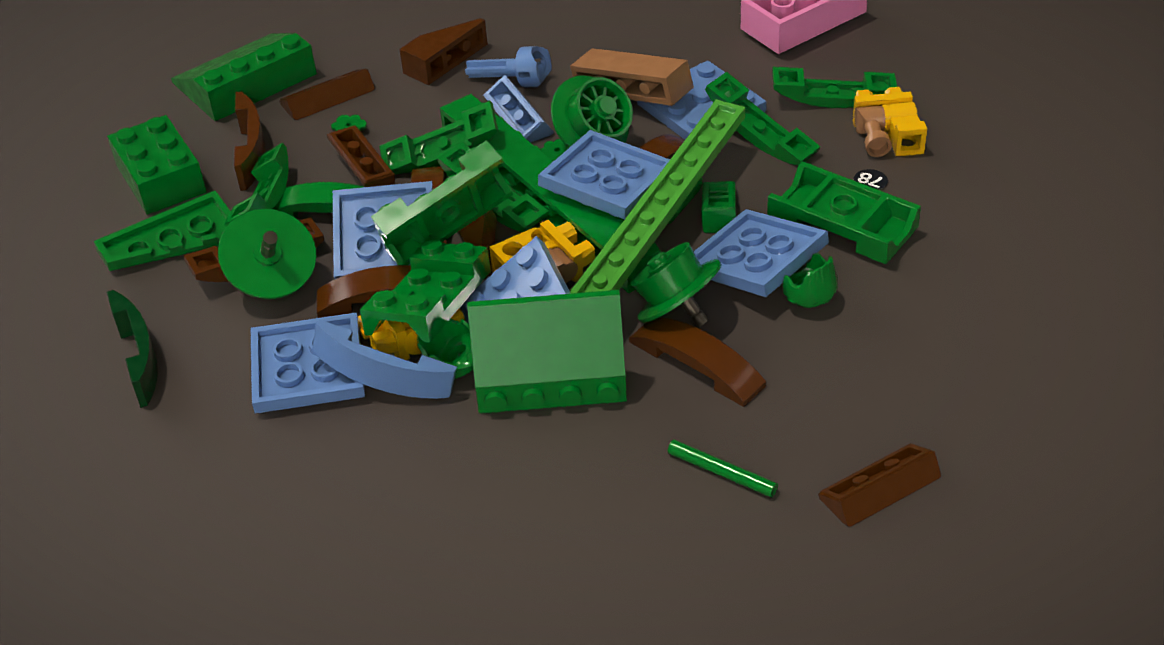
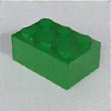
(157, 164)

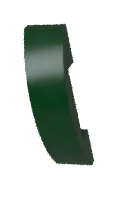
(142, 367)

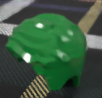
(812, 284)
(451, 346)

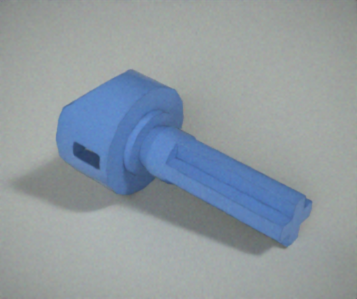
(524, 67)

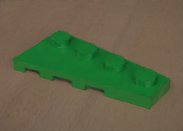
(168, 234)

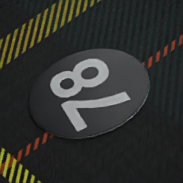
(871, 178)

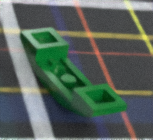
(827, 93)
(759, 127)
(421, 152)
(272, 174)
(310, 197)
(515, 212)

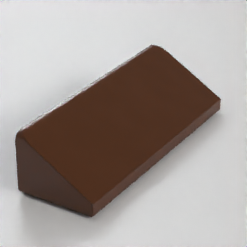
(327, 94)
(361, 157)
(881, 483)

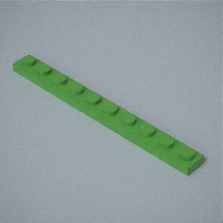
(661, 200)

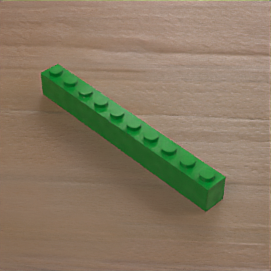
(520, 170)

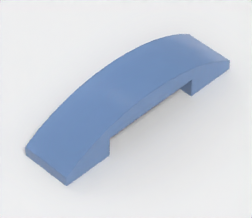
(381, 370)

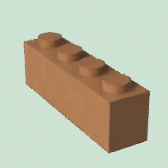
(641, 76)

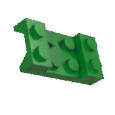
(446, 208)
(849, 209)
(432, 291)

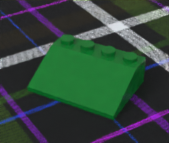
(255, 69)
(547, 351)

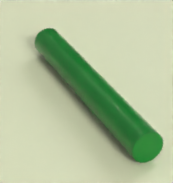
(723, 468)

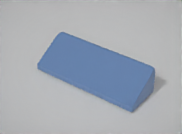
(517, 110)

